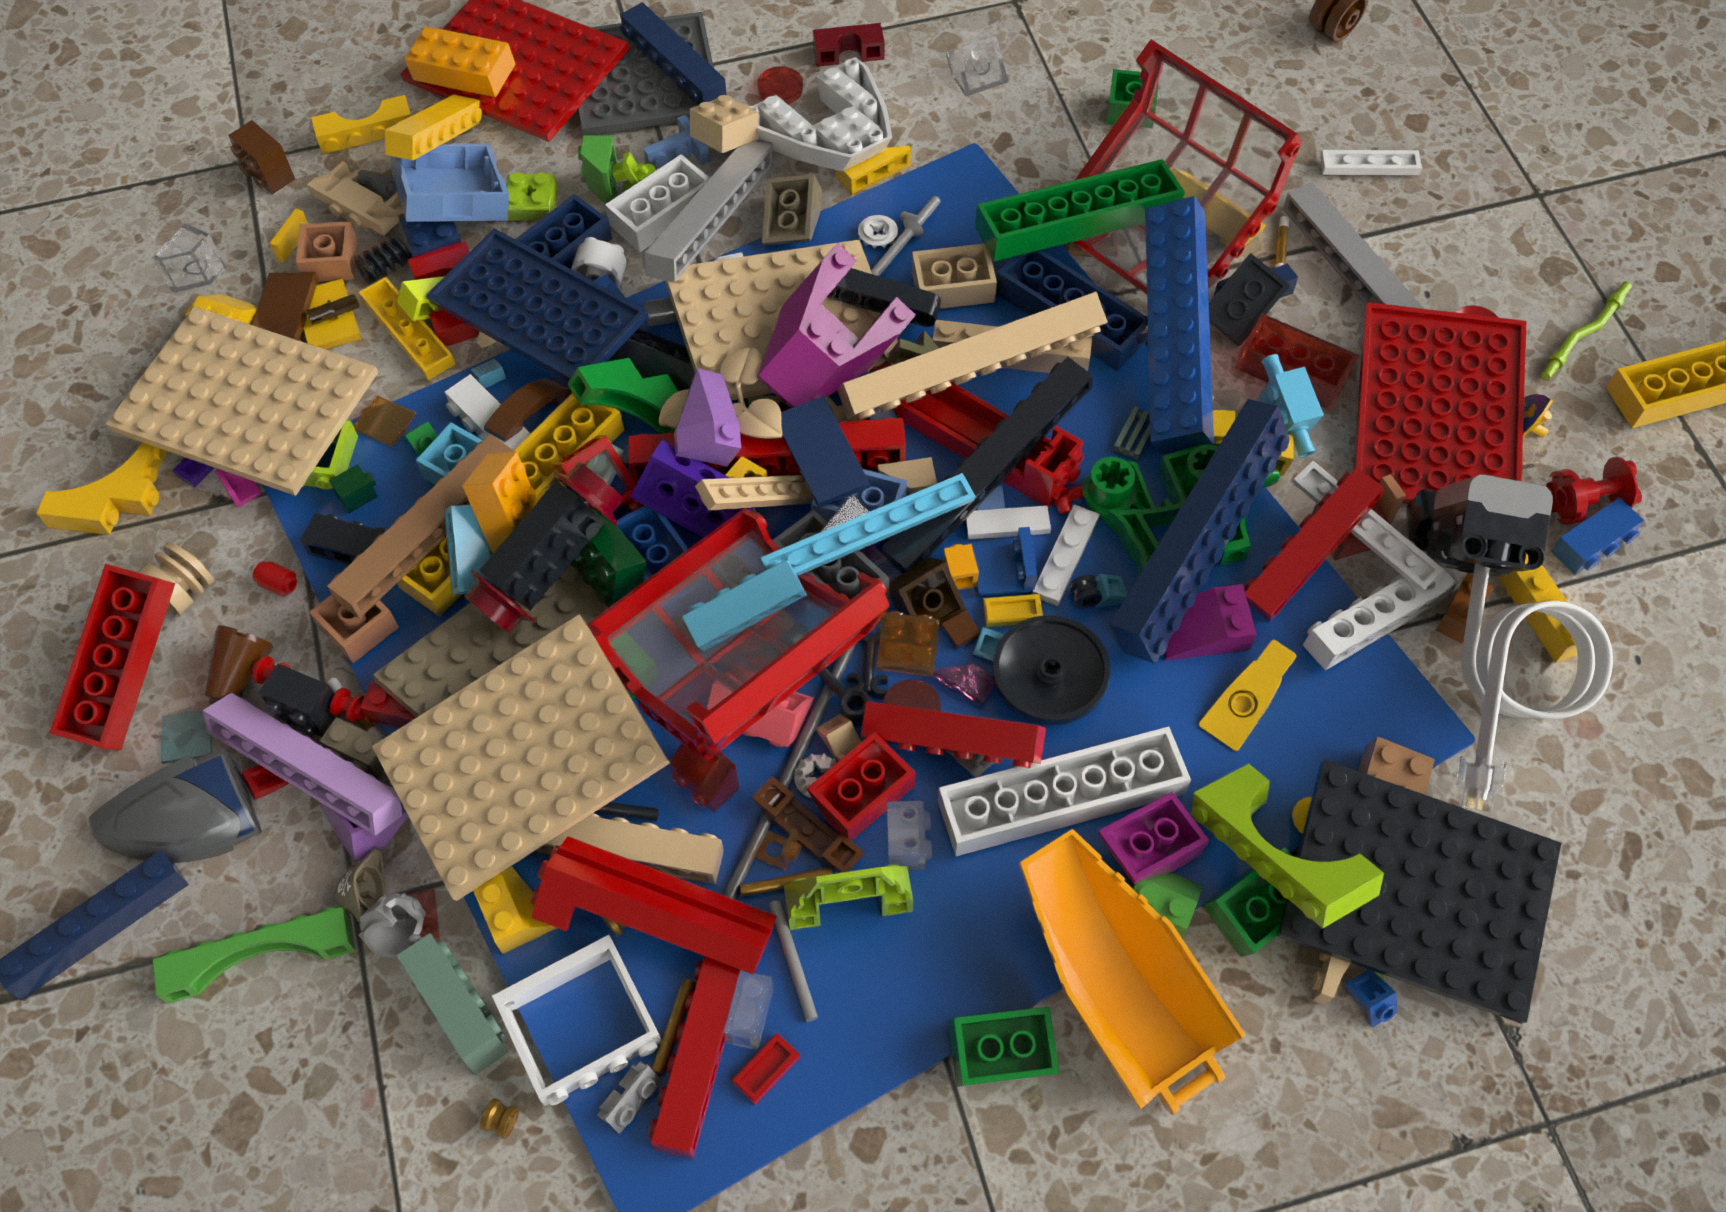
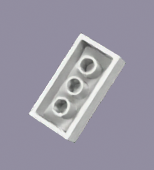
(654, 202)

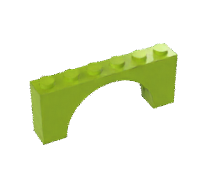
(1318, 888)

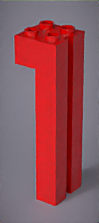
(962, 420)
(649, 903)

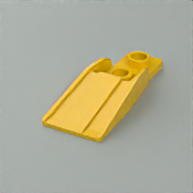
(1248, 697)

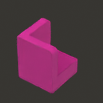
(239, 488)

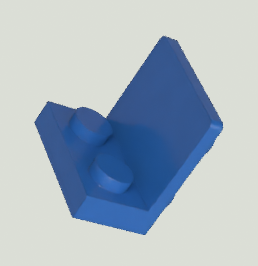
(1006, 566)

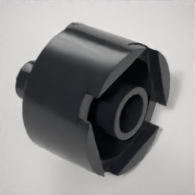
(1419, 518)

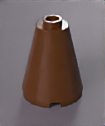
(233, 661)

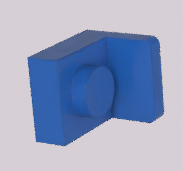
(1373, 996)

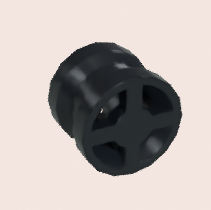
(1085, 592)

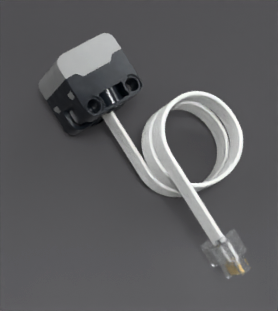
(1488, 532)

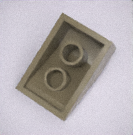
(791, 209)

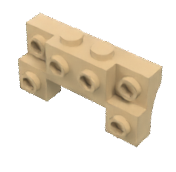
(354, 202)

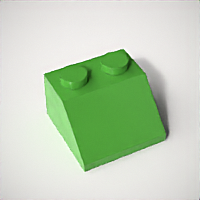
(597, 160)
(1171, 897)

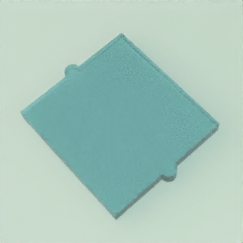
(184, 736)

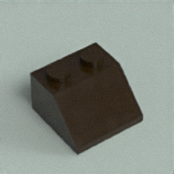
(927, 591)

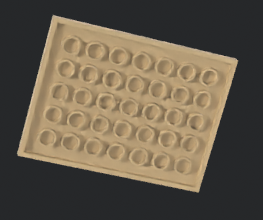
(738, 301)
(243, 400)
(519, 757)

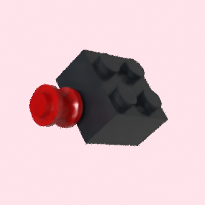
(302, 699)

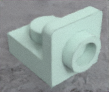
(602, 467)

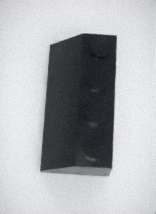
(657, 357)

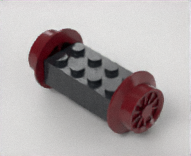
(543, 546)

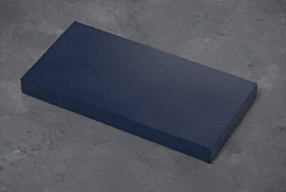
(822, 452)

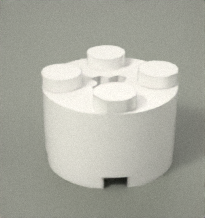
(599, 258)

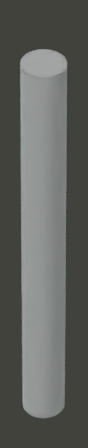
(793, 961)

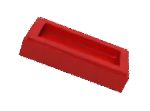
(765, 1068)

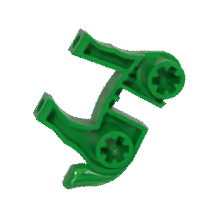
(1124, 503)

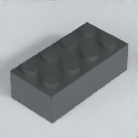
(840, 573)

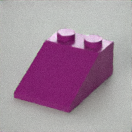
(1214, 625)
(1155, 839)

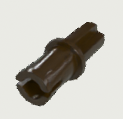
(332, 309)

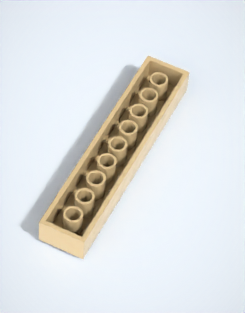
(972, 355)

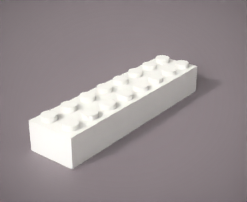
(1062, 791)

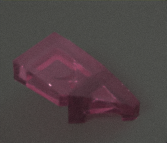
(968, 679)

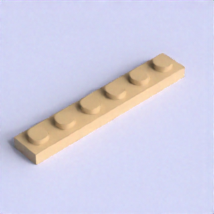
(753, 492)

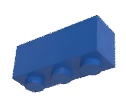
(1598, 536)

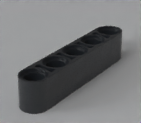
(876, 293)

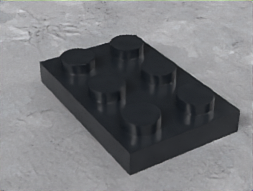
(1244, 298)

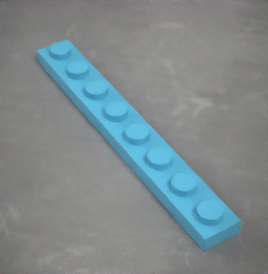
(874, 525)

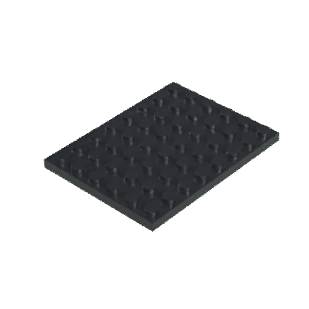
(1456, 897)

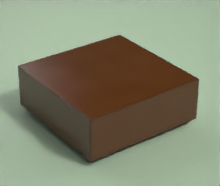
(960, 630)

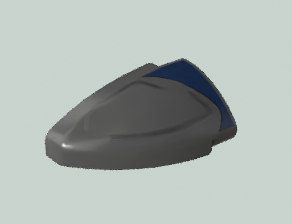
(180, 810)

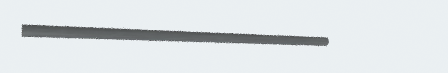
(787, 776)

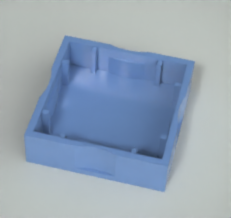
(451, 185)

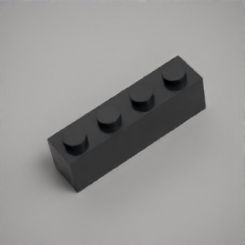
(337, 539)

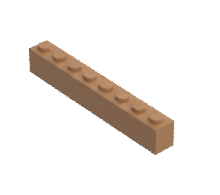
(408, 538)

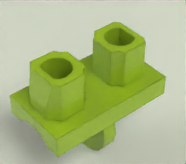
(632, 171)

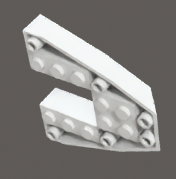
(837, 142)

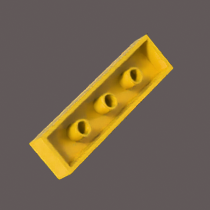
(412, 336)

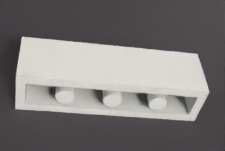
(475, 407)

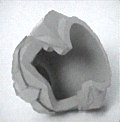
(392, 924)

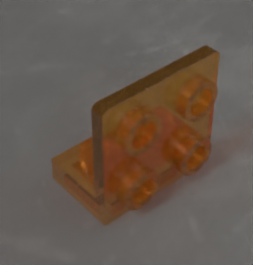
(908, 644)

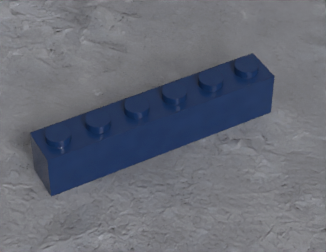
(672, 54)
(90, 925)

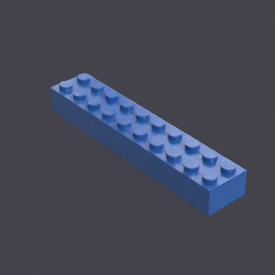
(1178, 326)

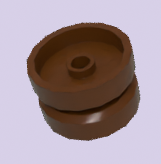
(1337, 16)

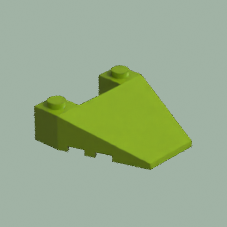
(887, 882)

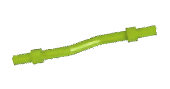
(1560, 357)

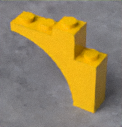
(98, 504)

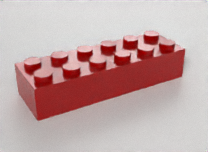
(112, 658)

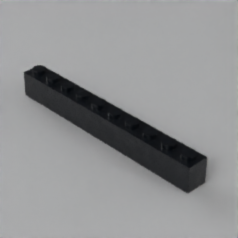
(996, 459)

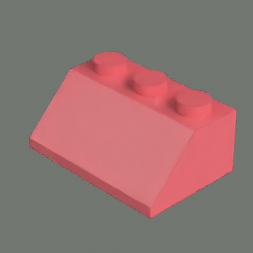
(784, 721)

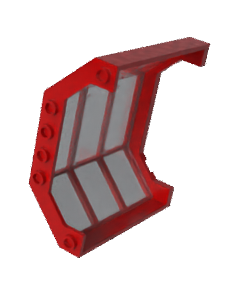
(1215, 148)
(723, 691)

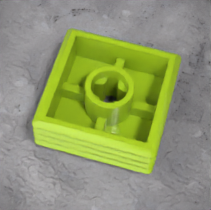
(531, 195)

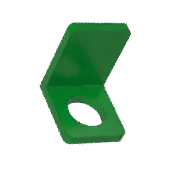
(420, 437)

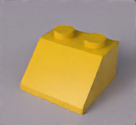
(226, 307)

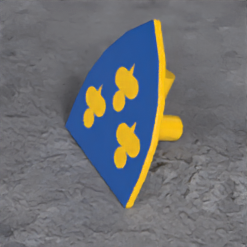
(1536, 413)

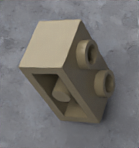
(354, 746)

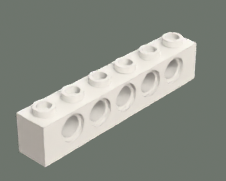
(1373, 618)

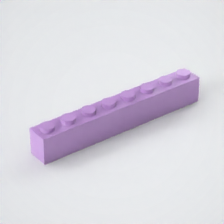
(303, 763)

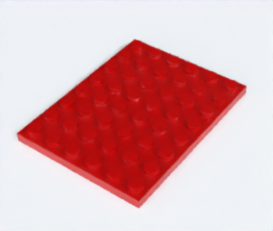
(553, 69)
(1439, 397)

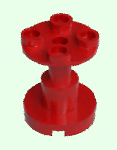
(1574, 494)

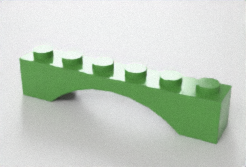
(190, 971)

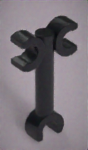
(867, 682)

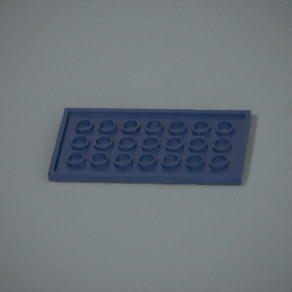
(536, 305)

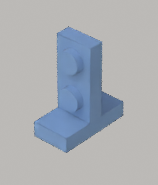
(671, 147)

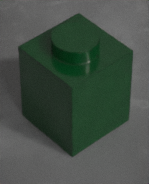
(354, 488)

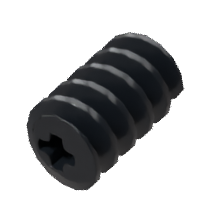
(382, 258)

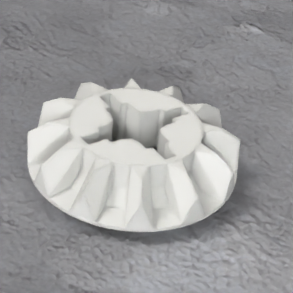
(878, 223)
(806, 769)

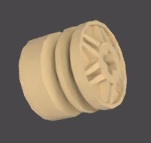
(184, 570)

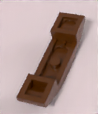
(522, 404)
(813, 834)

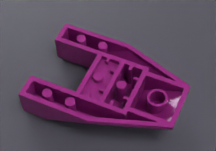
(816, 352)

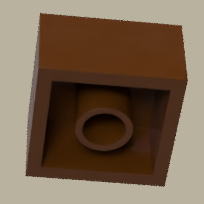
(261, 157)

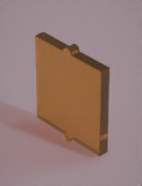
(384, 421)

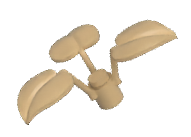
(757, 421)

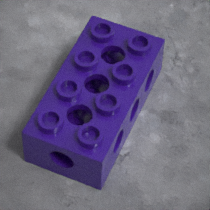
(670, 490)

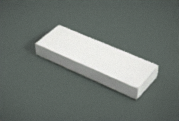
(1006, 521)

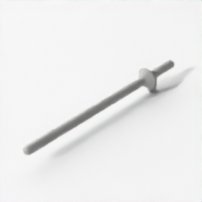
(913, 227)

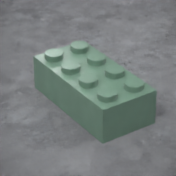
(454, 1002)

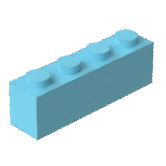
(744, 605)

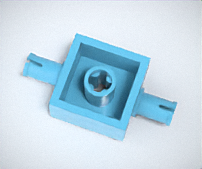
(1295, 400)

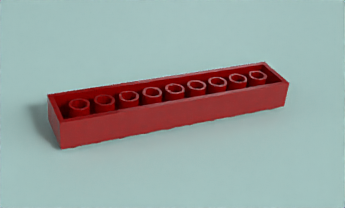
(871, 441)

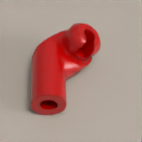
(1071, 494)

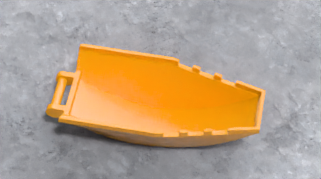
(1128, 974)

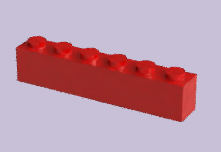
(1313, 543)
(956, 733)
(696, 1061)

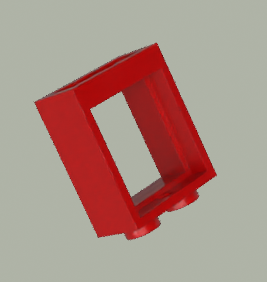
(592, 449)

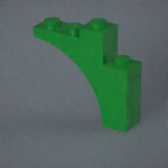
(622, 387)

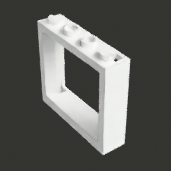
(553, 977)

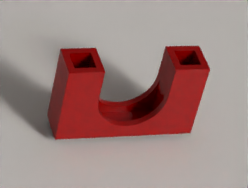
(439, 264)

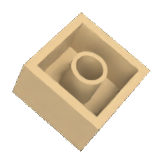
(724, 123)

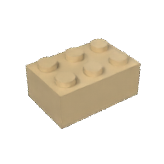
(956, 274)

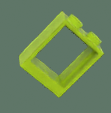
(346, 442)

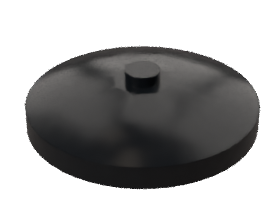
(1051, 670)

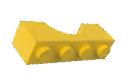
(340, 133)

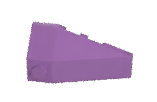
(708, 422)
(358, 840)

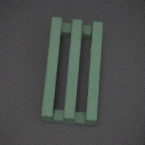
(1144, 417)

